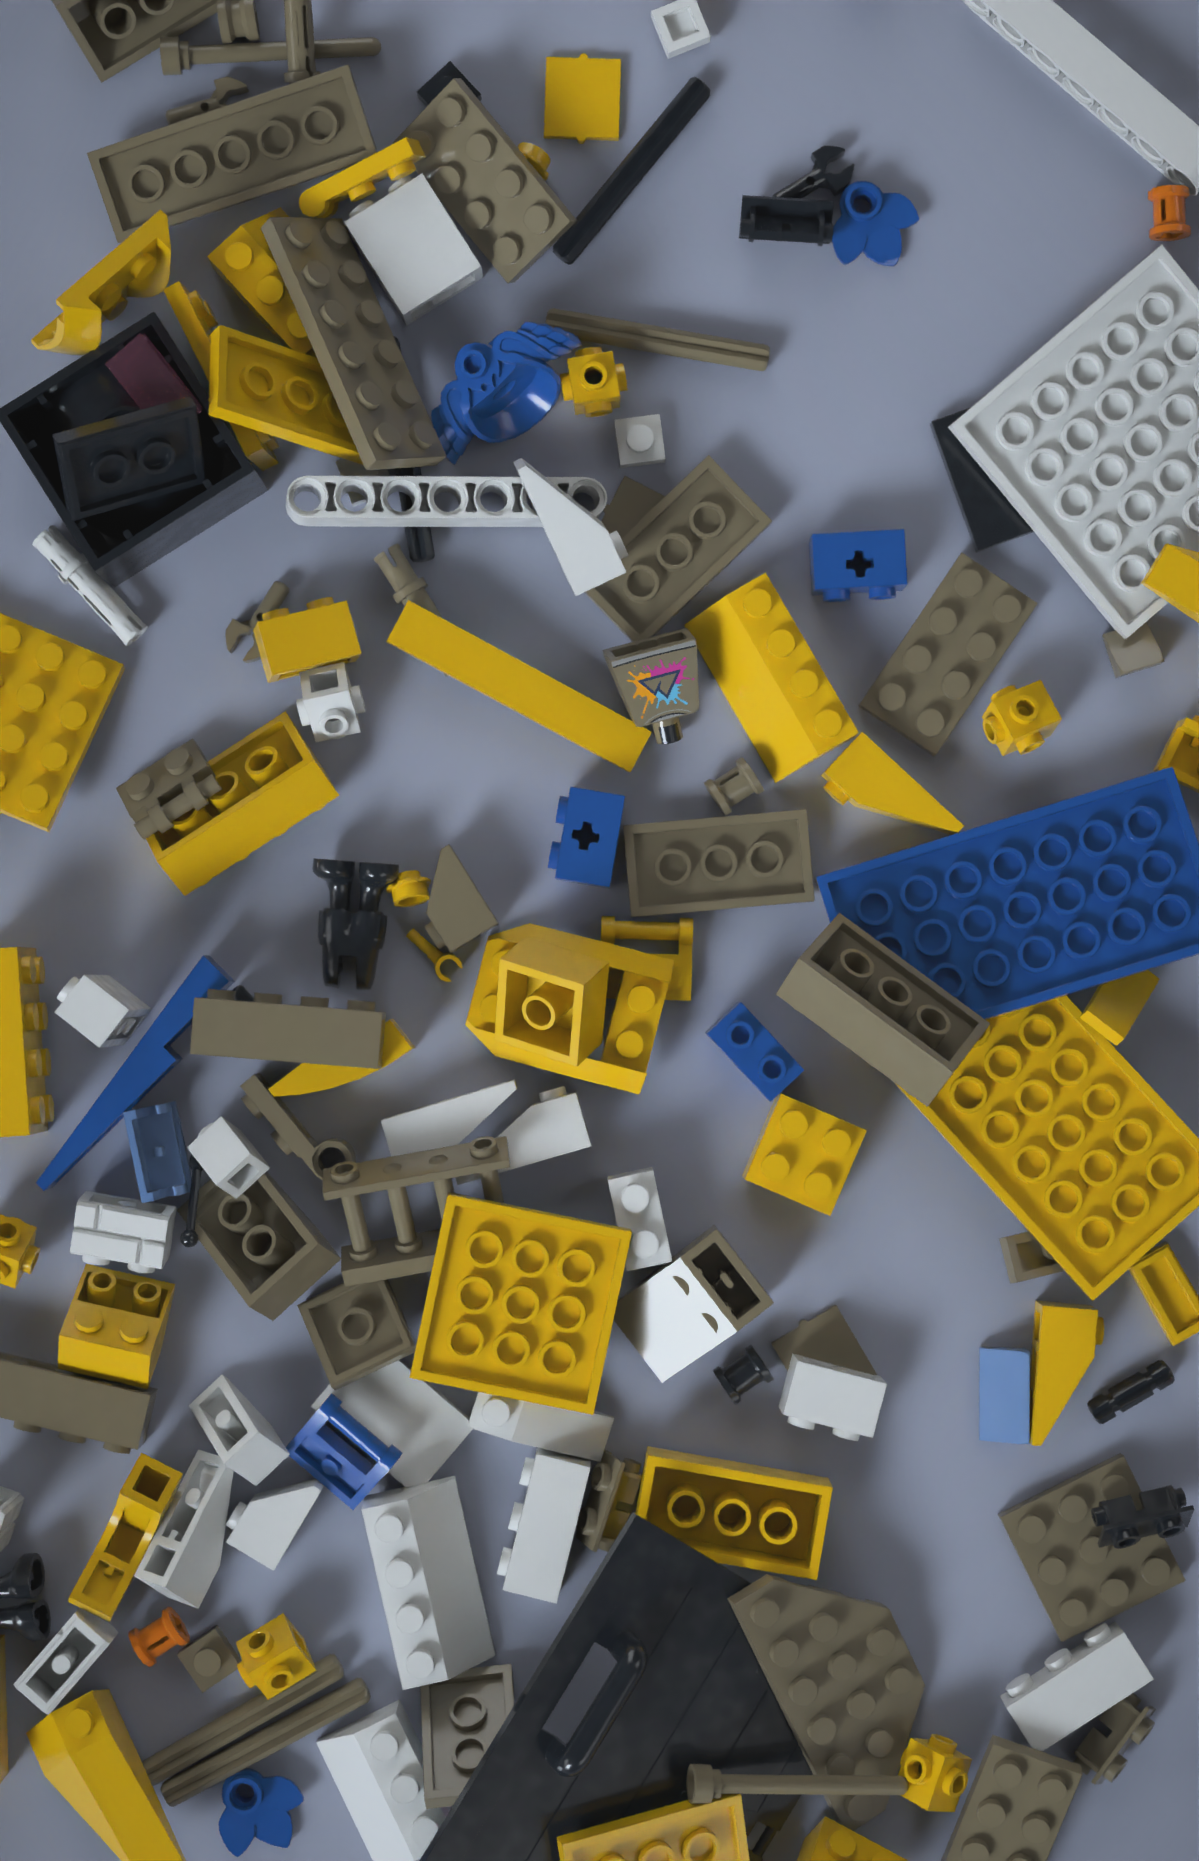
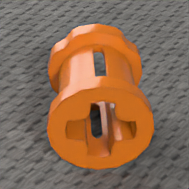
(1169, 213)
(159, 1636)

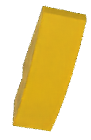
(318, 1077)

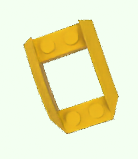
(132, 269)
(632, 1019)

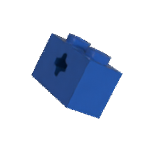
(879, 549)
(604, 814)
(754, 1051)

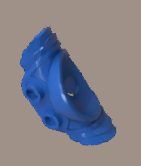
(501, 387)

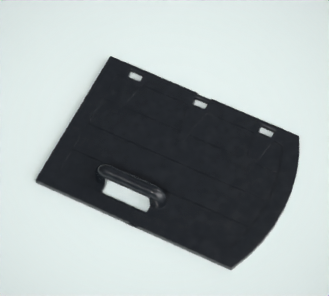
(674, 1699)

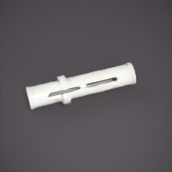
(77, 572)

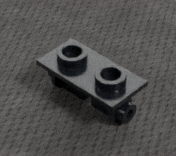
(786, 219)
(1160, 1516)

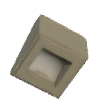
(1132, 653)

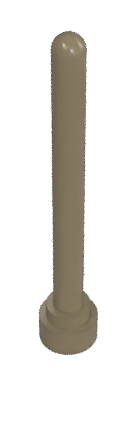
(179, 55)
(708, 1784)

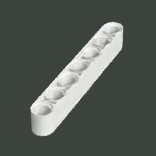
(1099, 83)
(422, 493)

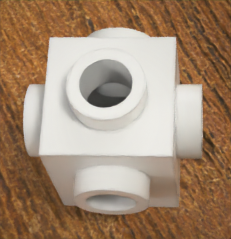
(330, 702)

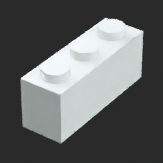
(101, 1009)
(544, 1524)
(1075, 1686)

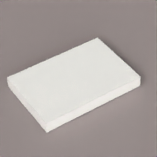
(408, 1416)

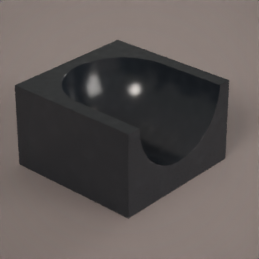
(139, 534)

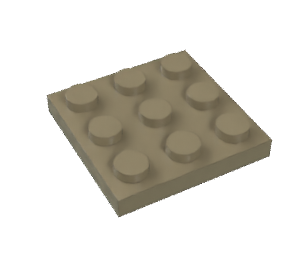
(1062, 1553)

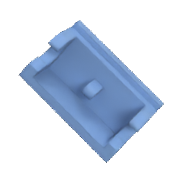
(158, 1151)

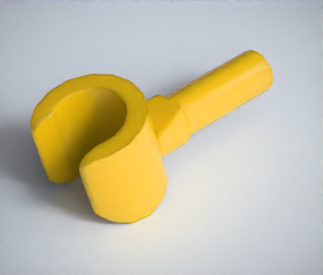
(432, 953)

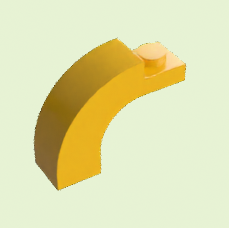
(126, 1537)

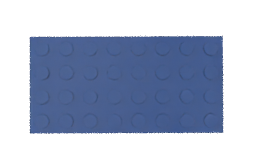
(1038, 897)

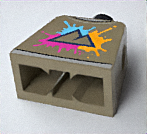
(657, 681)

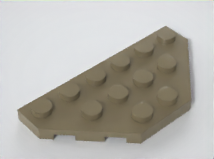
(837, 1679)

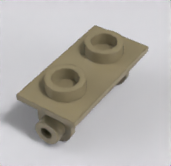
(610, 1482)
(1106, 1753)

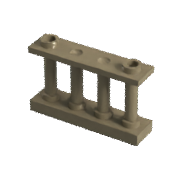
(409, 1251)

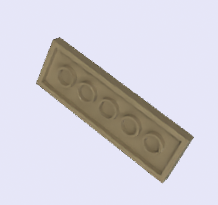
(234, 152)
(353, 343)

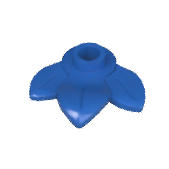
(874, 231)
(258, 1816)

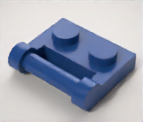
(334, 1460)

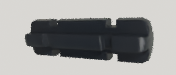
(1130, 1391)

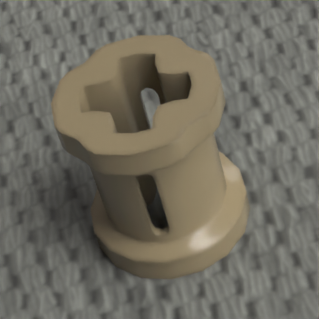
(734, 786)

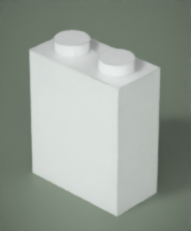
(413, 248)

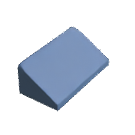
(1004, 1395)

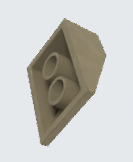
(262, 1243)

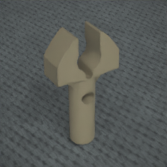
(225, 88)
(237, 630)

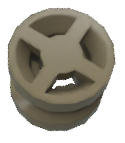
(237, 19)

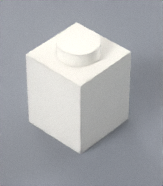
(228, 1157)

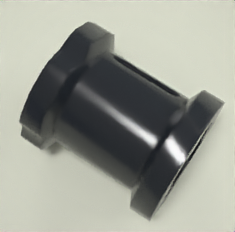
(743, 1374)

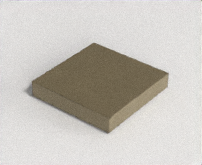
(357, 1330)

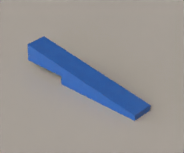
(140, 1072)

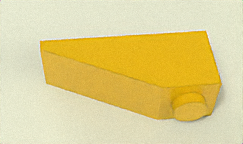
(878, 784)
(1060, 1356)

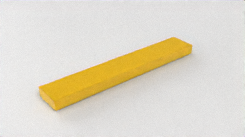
(518, 686)

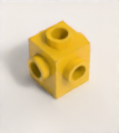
(593, 399)
(1020, 718)
(16, 1250)
(274, 1657)
(934, 1773)

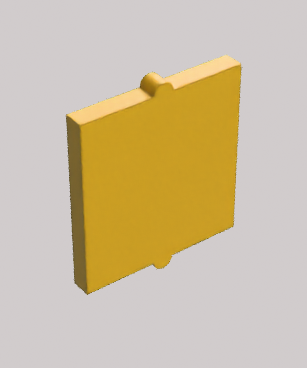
(582, 98)

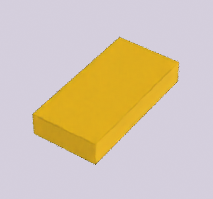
(1118, 1004)
(1168, 1293)

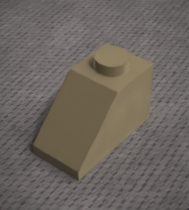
(456, 905)

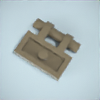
(169, 789)

